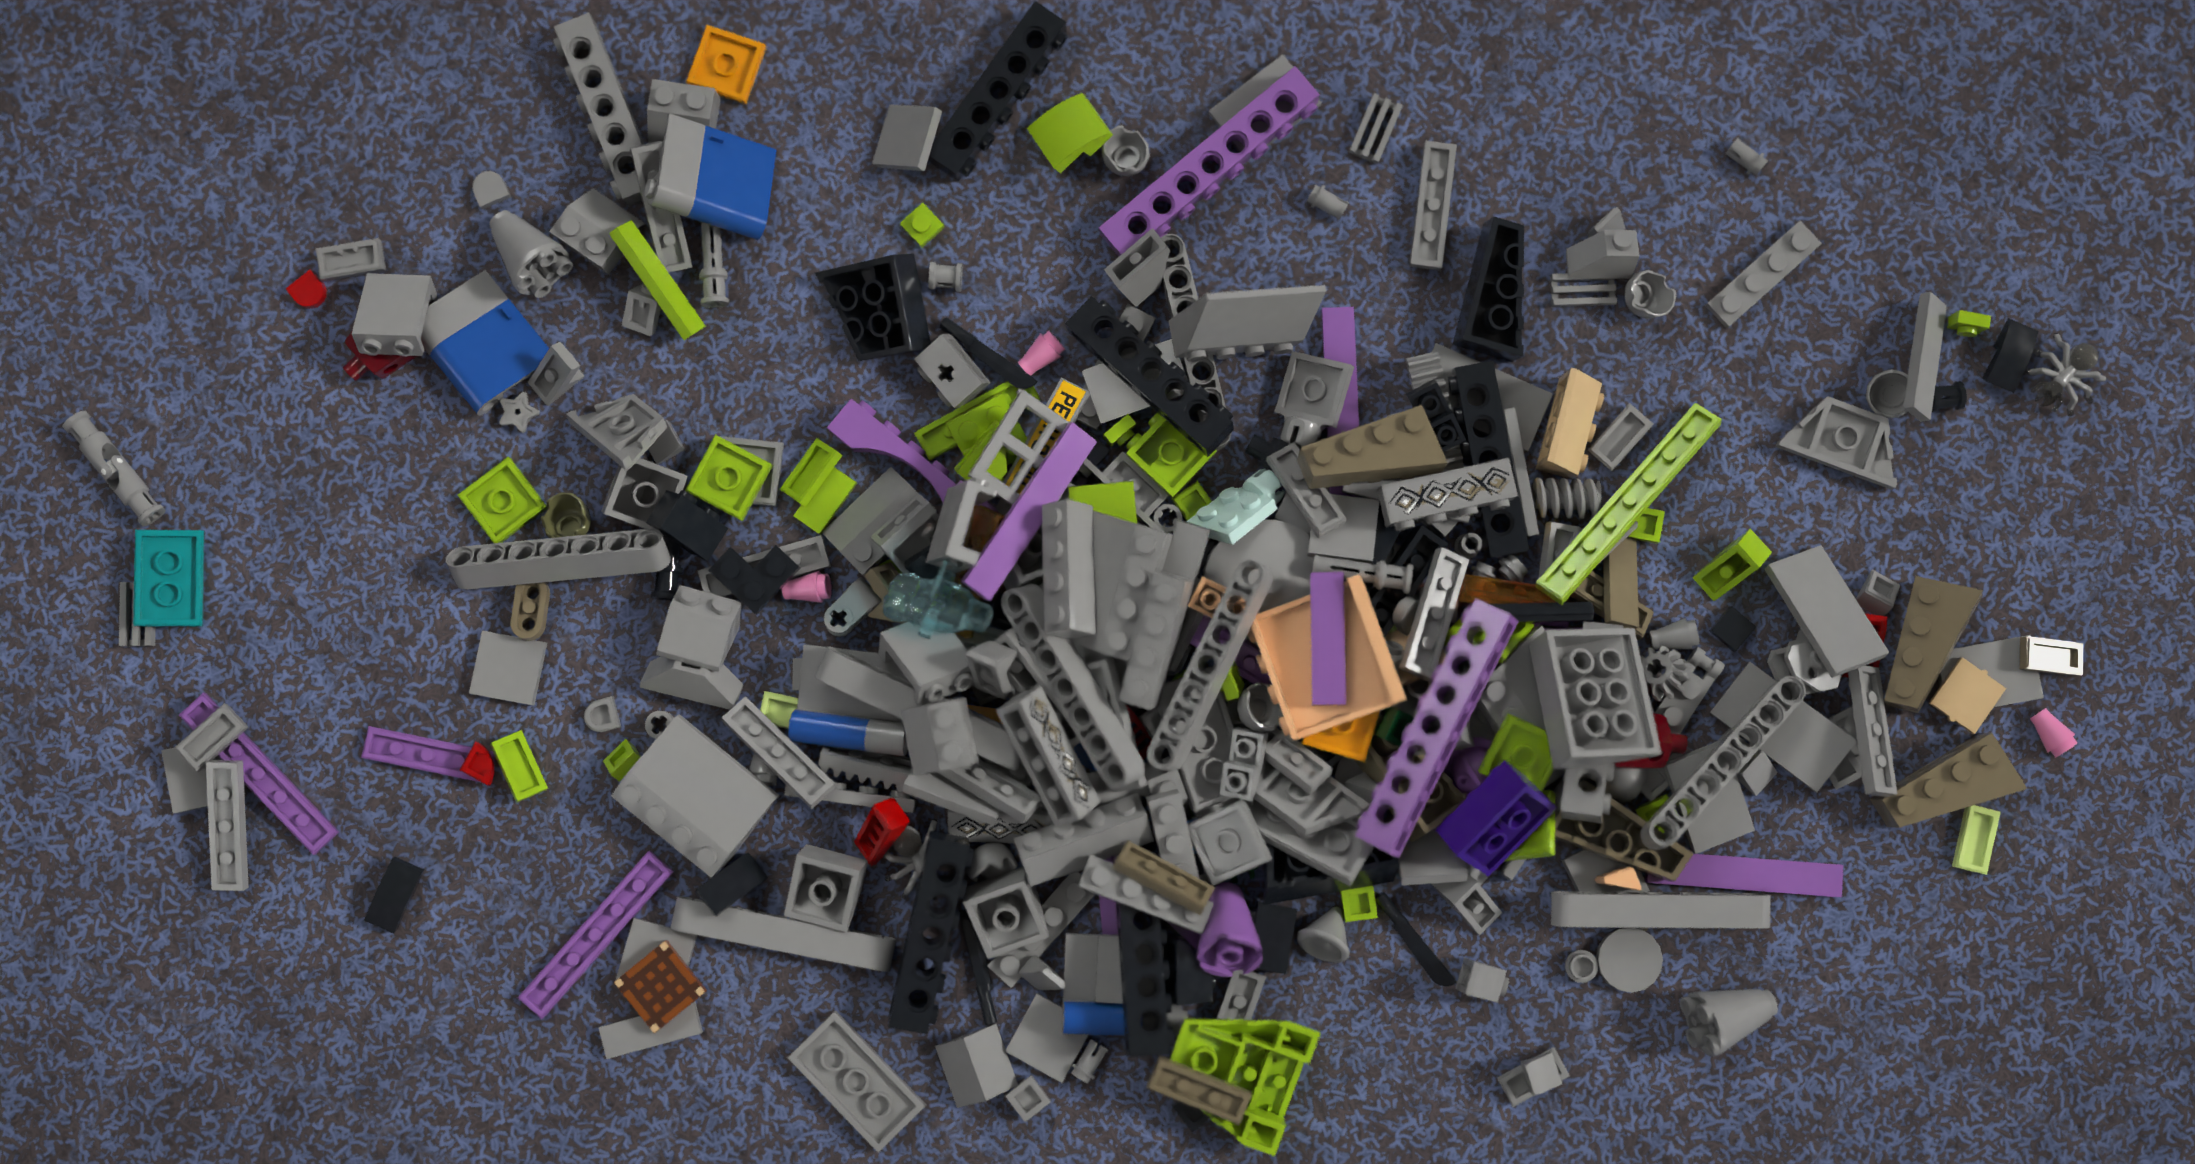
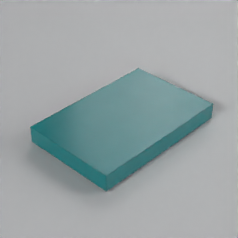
(168, 578)

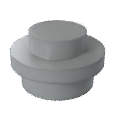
(1512, 568)
(1581, 966)

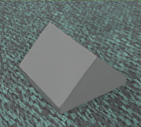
(976, 1066)

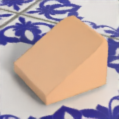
(1622, 878)

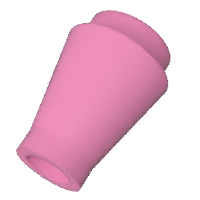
(1041, 353)
(810, 587)
(2053, 733)

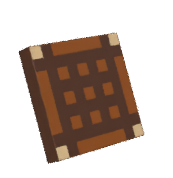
(660, 986)

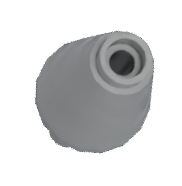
(528, 254)
(1725, 1017)

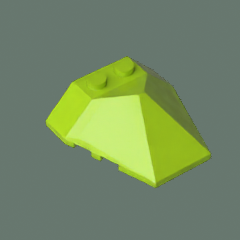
(1256, 1057)

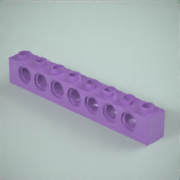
(1290, 87)
(1453, 719)

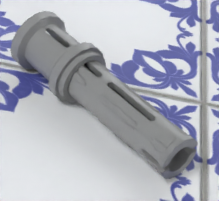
(713, 275)
(1381, 570)

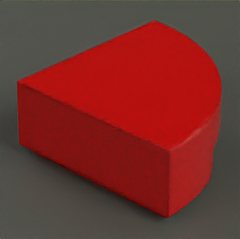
(479, 764)

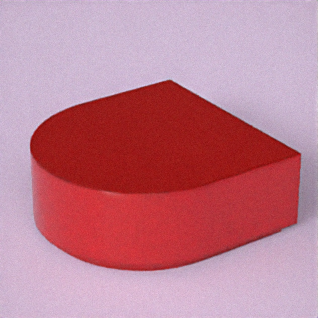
(308, 290)

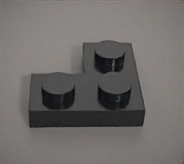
(754, 585)

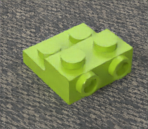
(973, 423)
(1166, 455)

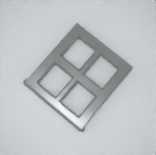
(1003, 437)

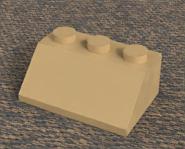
(1570, 425)

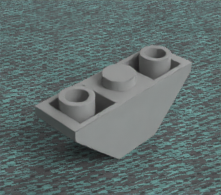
(692, 682)

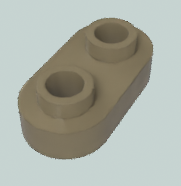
(529, 609)

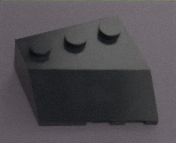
(879, 305)

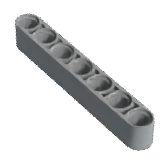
(1186, 296)
(558, 559)
(1224, 657)
(1074, 689)
(897, 694)
(1734, 752)
(1660, 909)
(784, 934)

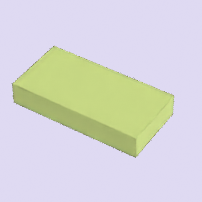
(1976, 839)

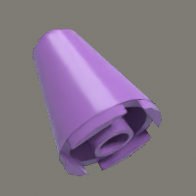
(1229, 935)

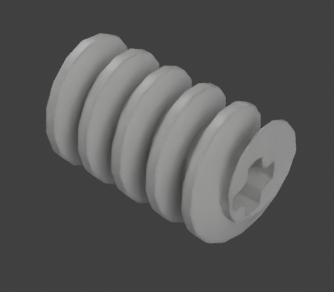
(1566, 496)

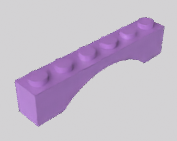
(864, 433)

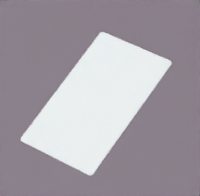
(1113, 397)

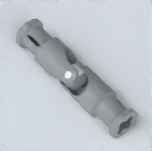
(116, 471)

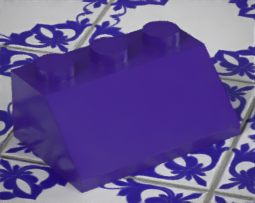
(1495, 818)

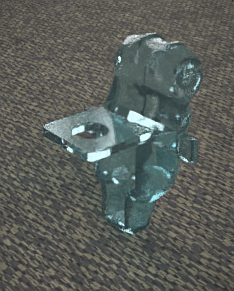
(935, 604)

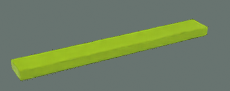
(1628, 503)

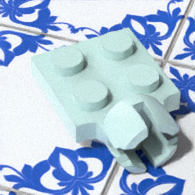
(1240, 509)

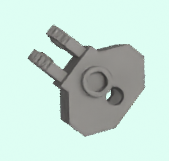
(1802, 662)

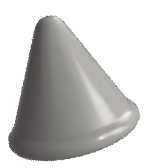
(1326, 937)

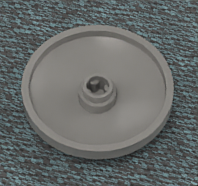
(1276, 546)

